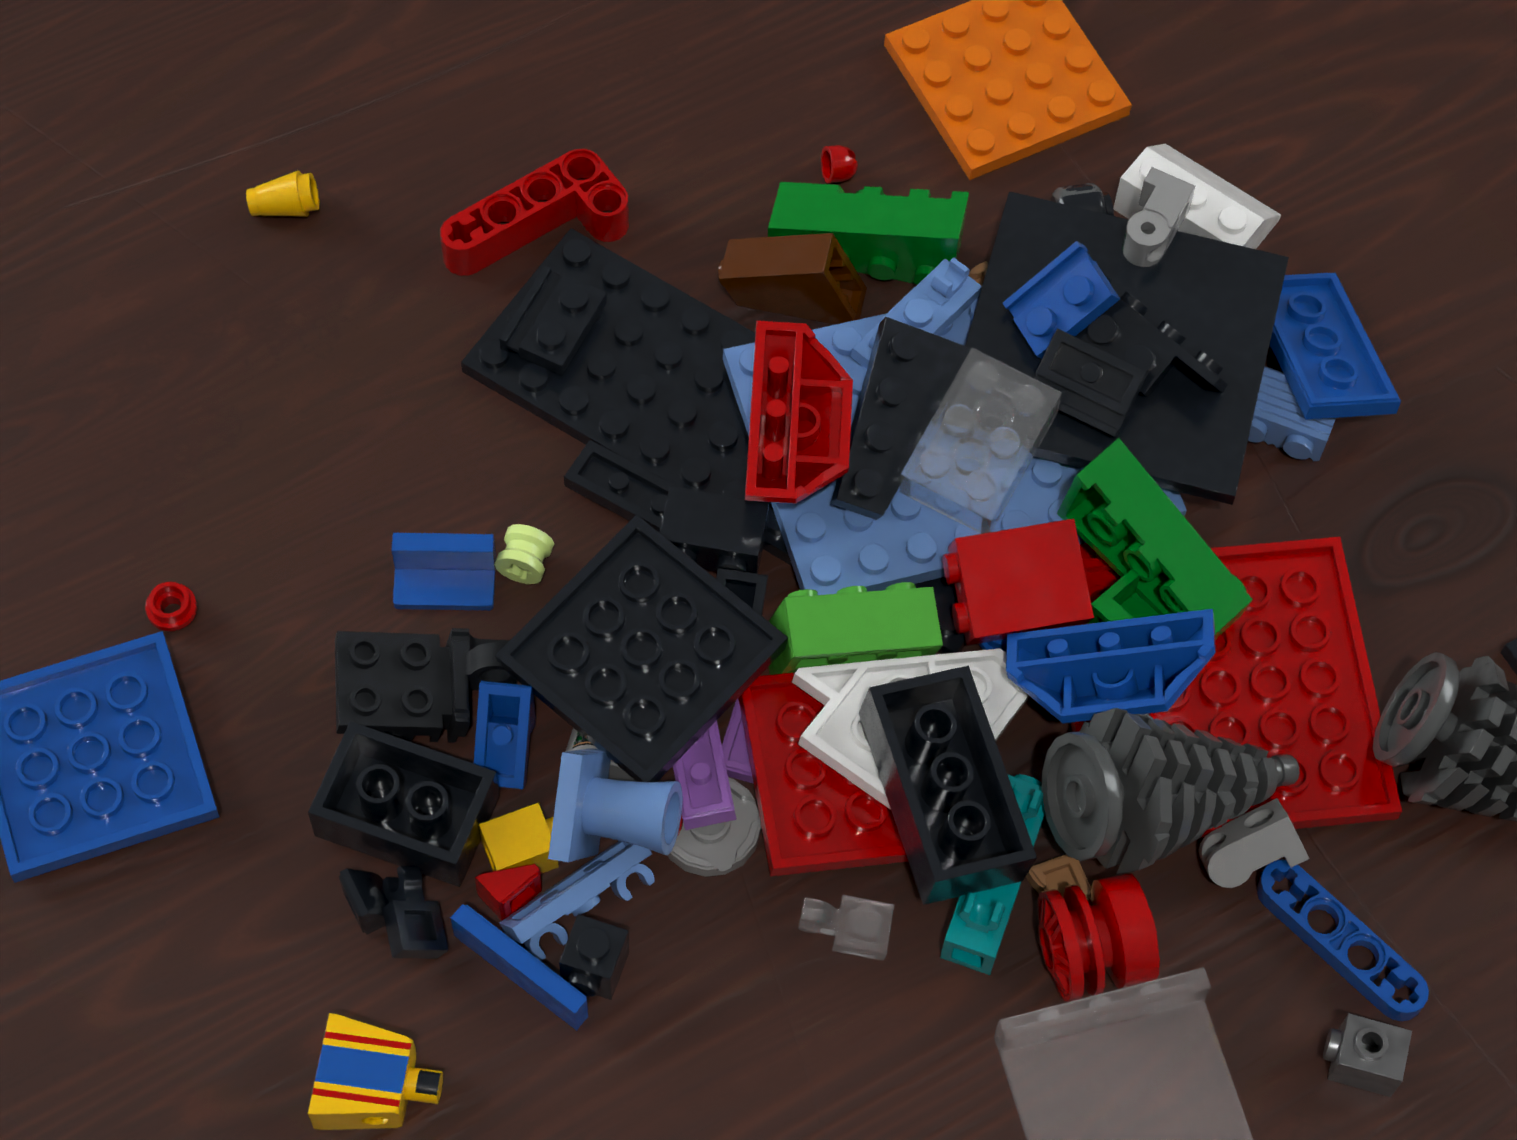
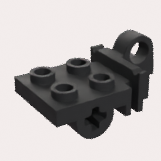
(410, 682)

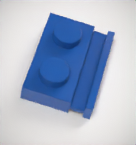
(1061, 296)

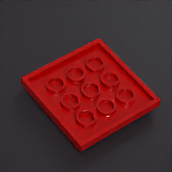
(806, 808)

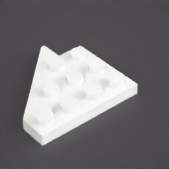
(837, 731)

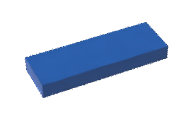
(520, 966)

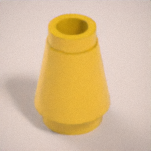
(284, 196)

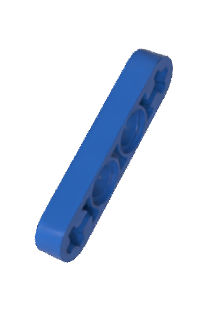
(1348, 933)

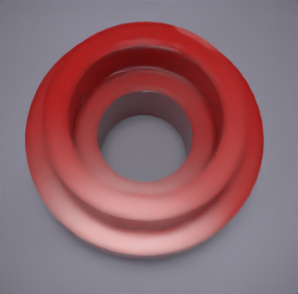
(167, 594)

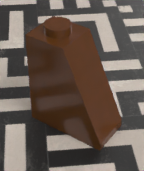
(794, 277)

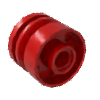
(1109, 934)

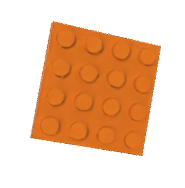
(1006, 79)

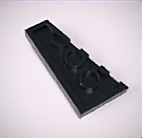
(896, 403)

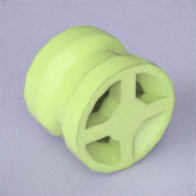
(524, 554)

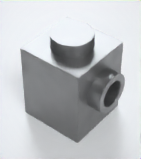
(1367, 1054)

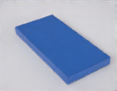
(1328, 351)

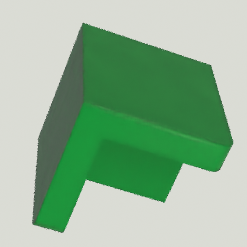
(1121, 601)

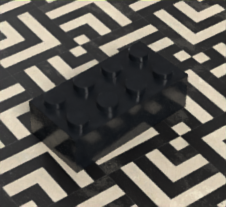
(946, 785)

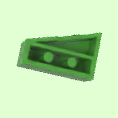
(856, 626)

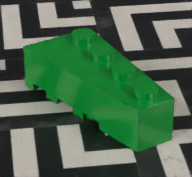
(878, 232)
(1139, 528)

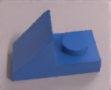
(504, 731)

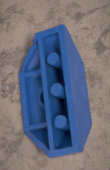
(1112, 664)

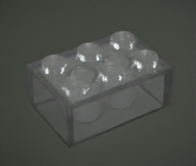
(980, 442)

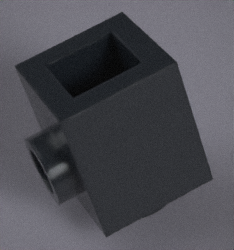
(594, 957)

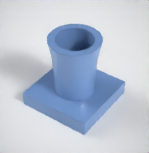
(599, 807)

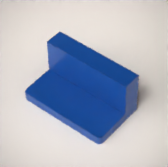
(444, 571)

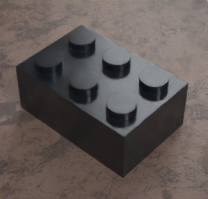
(404, 803)

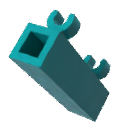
(984, 915)

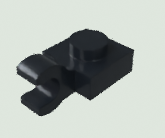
(410, 921)

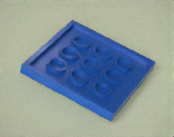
(96, 758)

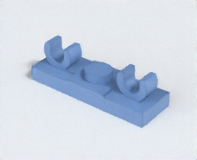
(929, 305)
(577, 895)

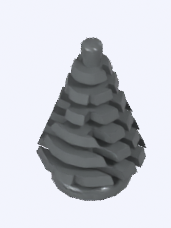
(1458, 732)
(1145, 788)

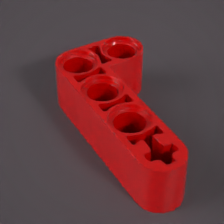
(475, 240)

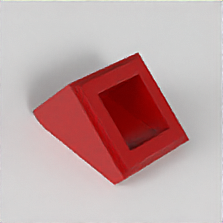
(509, 889)

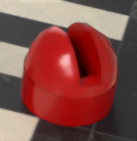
(838, 163)

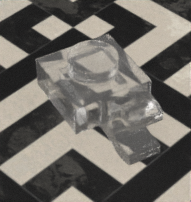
(858, 925)

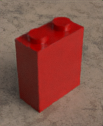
(1017, 581)

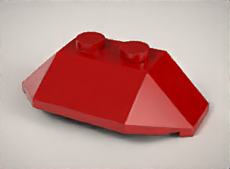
(796, 415)

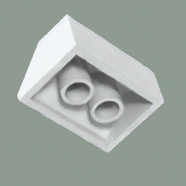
(1216, 208)

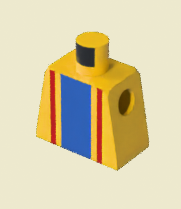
(367, 1078)

